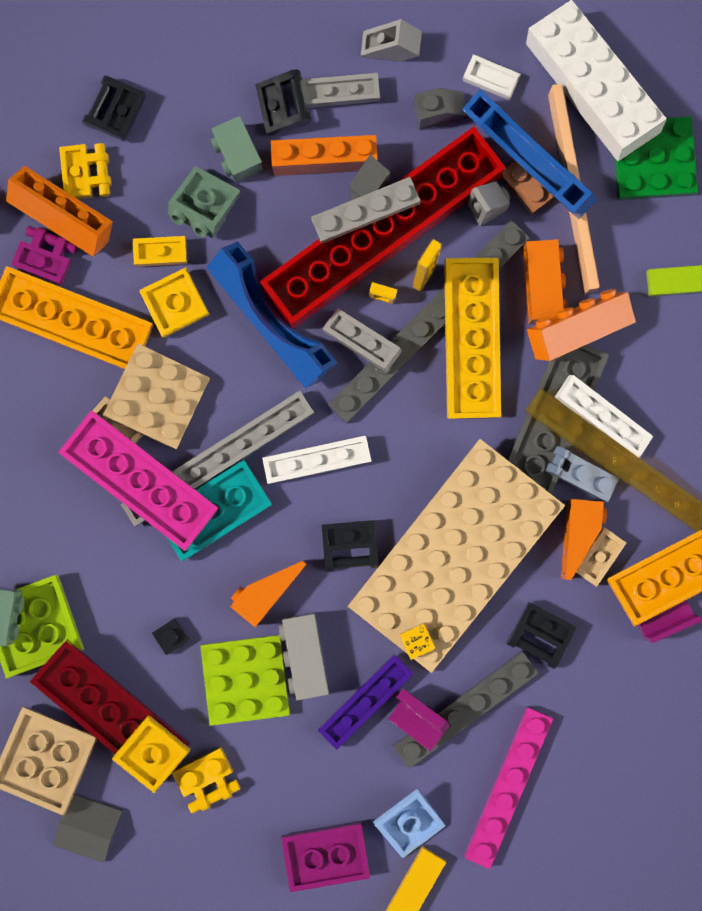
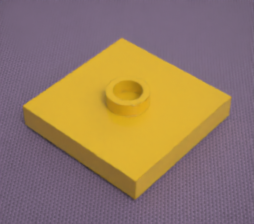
(174, 302)
(151, 754)

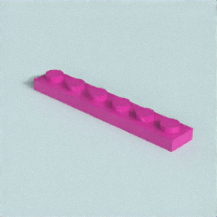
(508, 787)

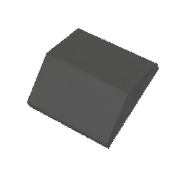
(88, 828)

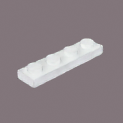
(603, 415)
(316, 459)

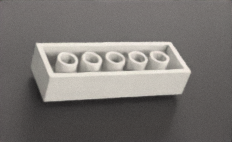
(595, 80)

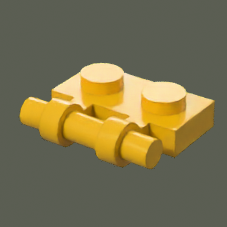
(76, 170)
(202, 772)

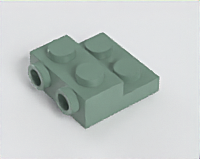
(202, 202)

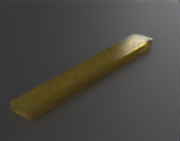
(616, 459)

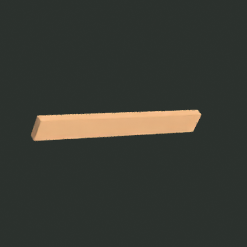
(568, 161)

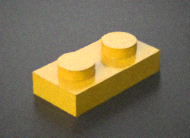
(160, 251)

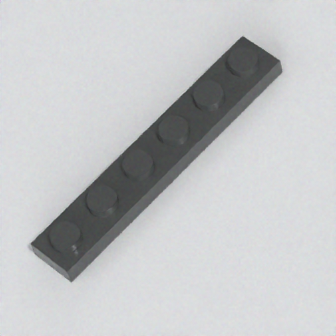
(472, 704)

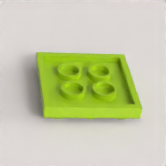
(43, 627)
(245, 680)

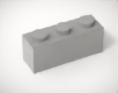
(304, 656)

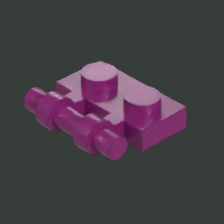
(41, 262)

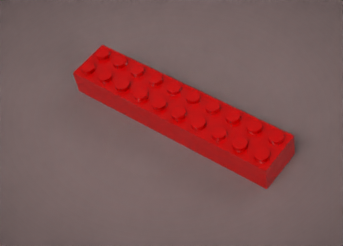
(333, 267)

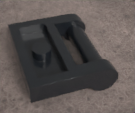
(275, 104)
(121, 111)
(349, 536)
(545, 627)

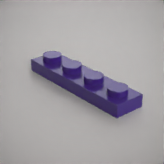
(365, 701)

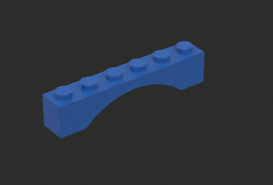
(530, 154)
(238, 277)

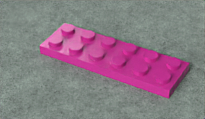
(138, 480)

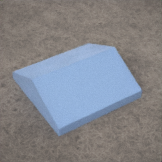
(409, 823)

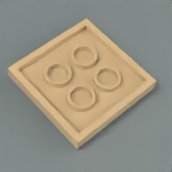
(156, 396)
(44, 760)

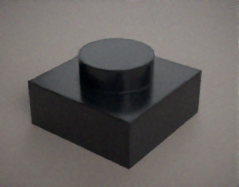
(170, 636)

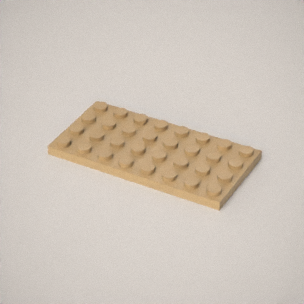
(457, 552)

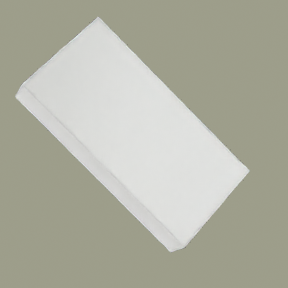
(491, 77)

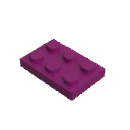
(325, 856)

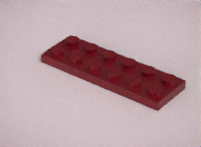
(93, 697)

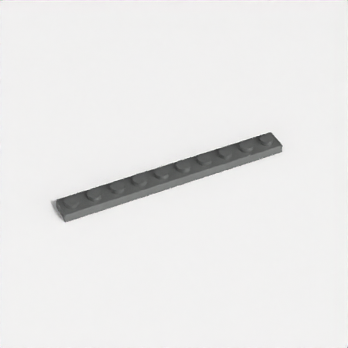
(419, 331)

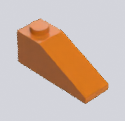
(582, 527)
(261, 595)

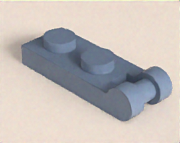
(582, 474)

